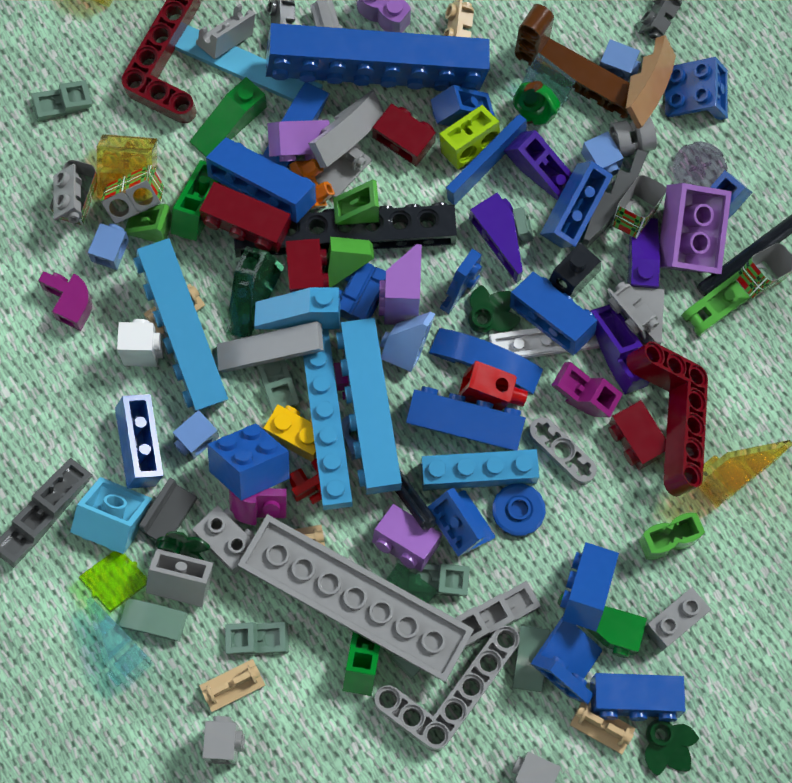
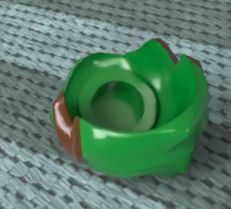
(536, 103)

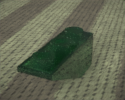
(252, 282)

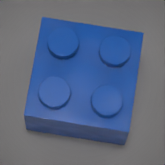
(248, 461)

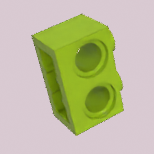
(468, 136)

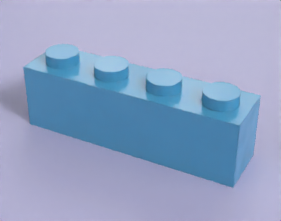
(479, 469)

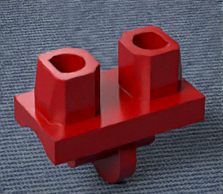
(304, 487)

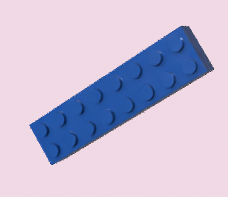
(376, 57)

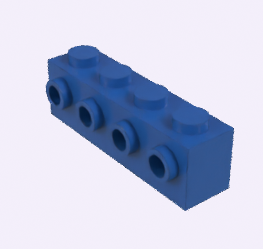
(261, 178)
(465, 419)

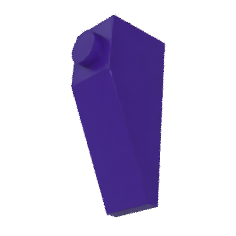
(539, 162)
(496, 225)
(645, 257)

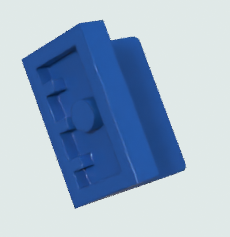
(698, 88)
(460, 521)
(567, 660)

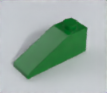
(230, 116)
(185, 214)
(619, 631)
(361, 666)

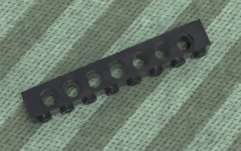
(386, 237)

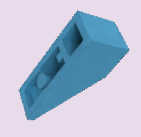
(300, 308)

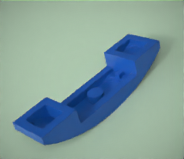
(467, 349)

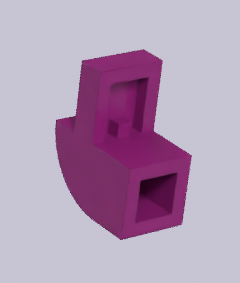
(74, 301)
(587, 394)
(269, 501)

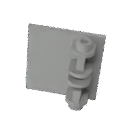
(343, 170)

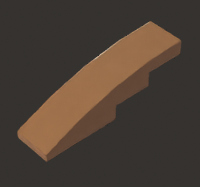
(650, 84)

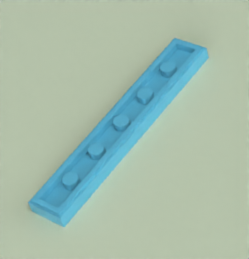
(241, 65)

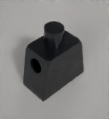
(575, 270)

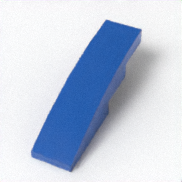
(305, 107)

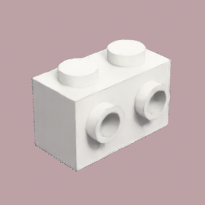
(139, 343)

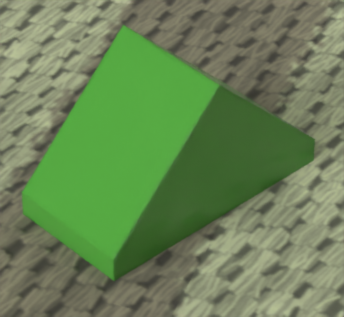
(357, 205)
(150, 224)
(346, 257)

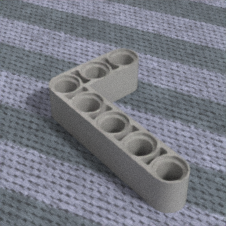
(456, 697)

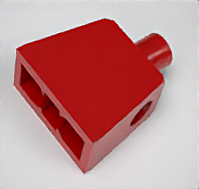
(492, 386)

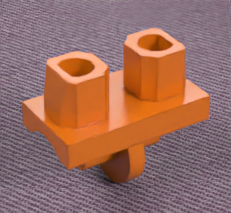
(309, 170)

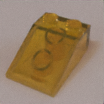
(737, 468)

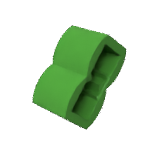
(665, 537)

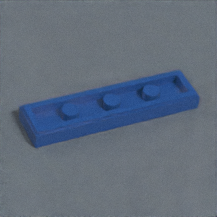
(485, 160)

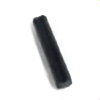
(415, 504)

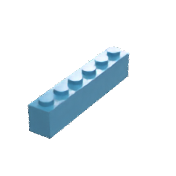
(181, 325)
(370, 406)

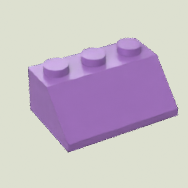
(694, 228)
(401, 290)

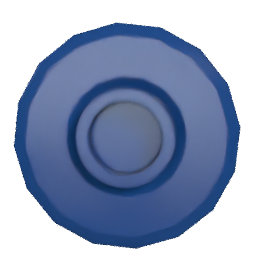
(518, 509)

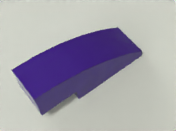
(616, 343)

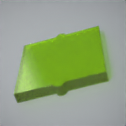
(114, 580)

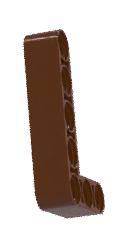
(590, 78)

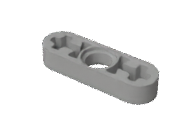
(563, 439)

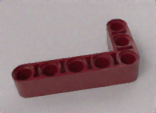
(161, 54)
(686, 412)

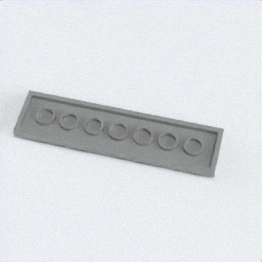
(356, 598)

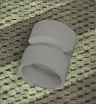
(642, 138)

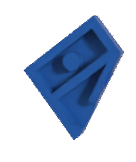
(465, 277)

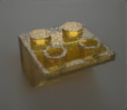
(121, 156)

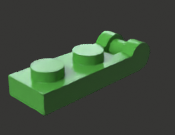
(716, 305)

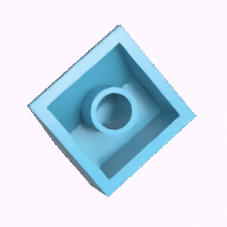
(110, 515)

